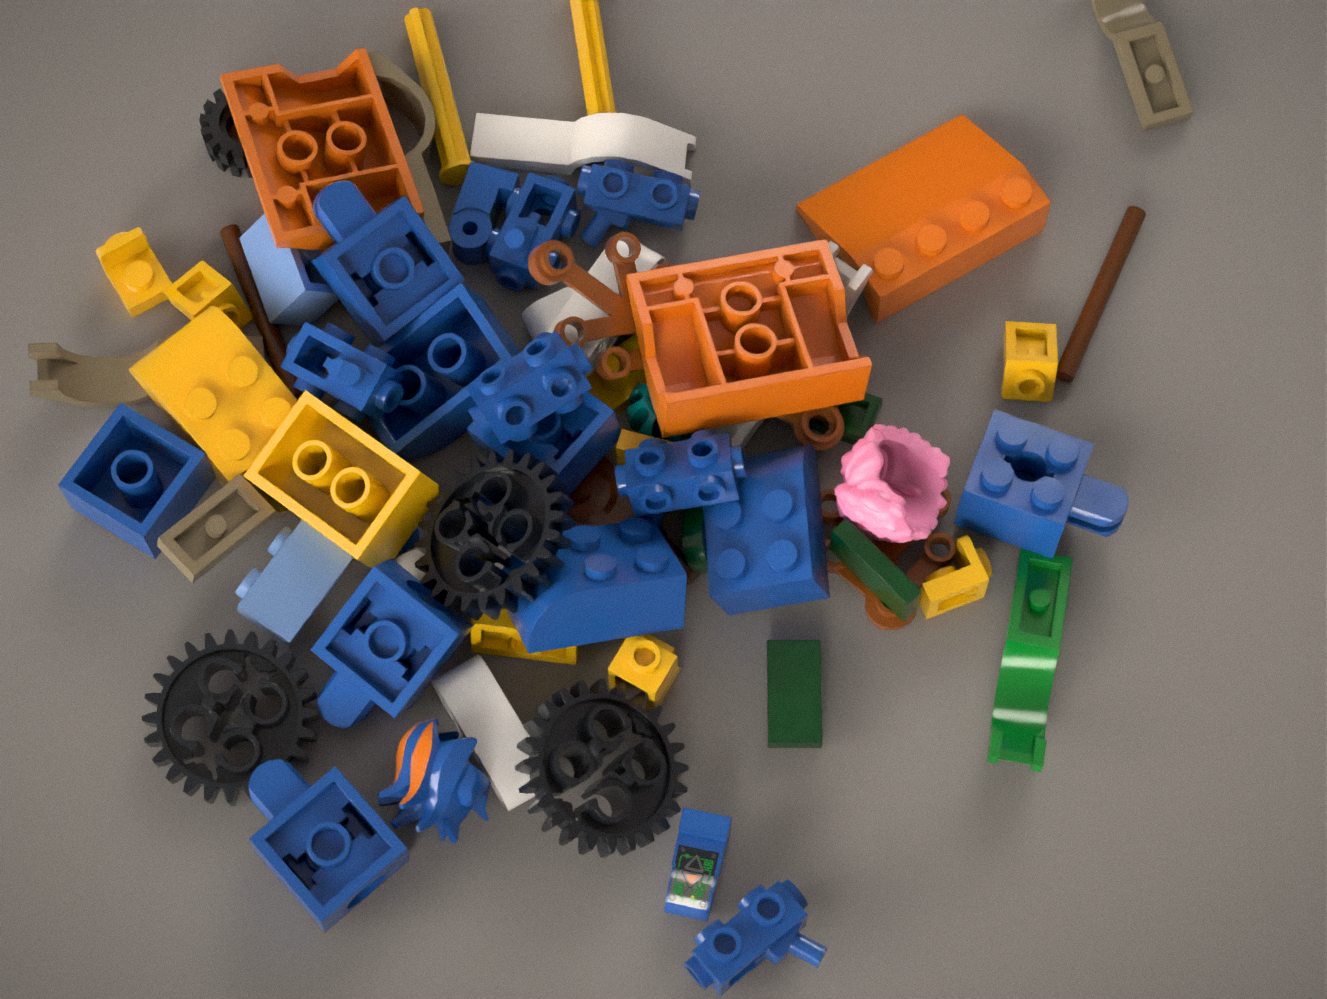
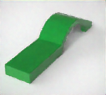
(1029, 659)

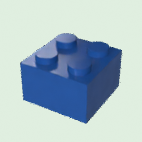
(137, 479)

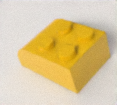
(216, 391)
(343, 482)

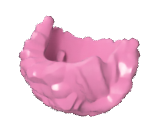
(892, 485)

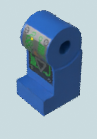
(478, 210)
(697, 863)

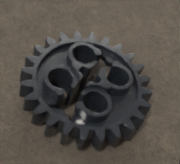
(524, 519)
(188, 695)
(636, 803)

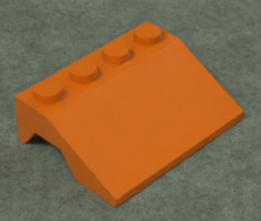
(312, 134)
(928, 213)
(745, 338)

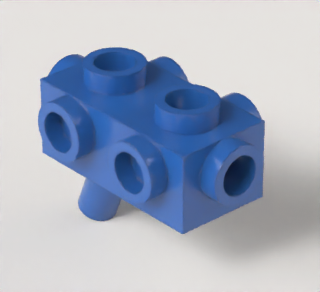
(623, 196)
(523, 228)
(358, 379)
(529, 388)
(681, 474)
(761, 930)

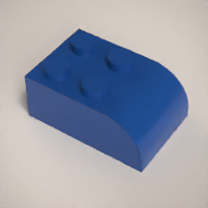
(438, 359)
(771, 540)
(612, 587)

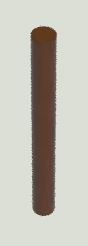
(1100, 294)
(271, 333)

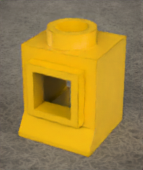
(647, 665)

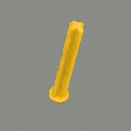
(592, 56)
(437, 87)

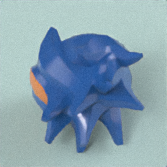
(435, 781)

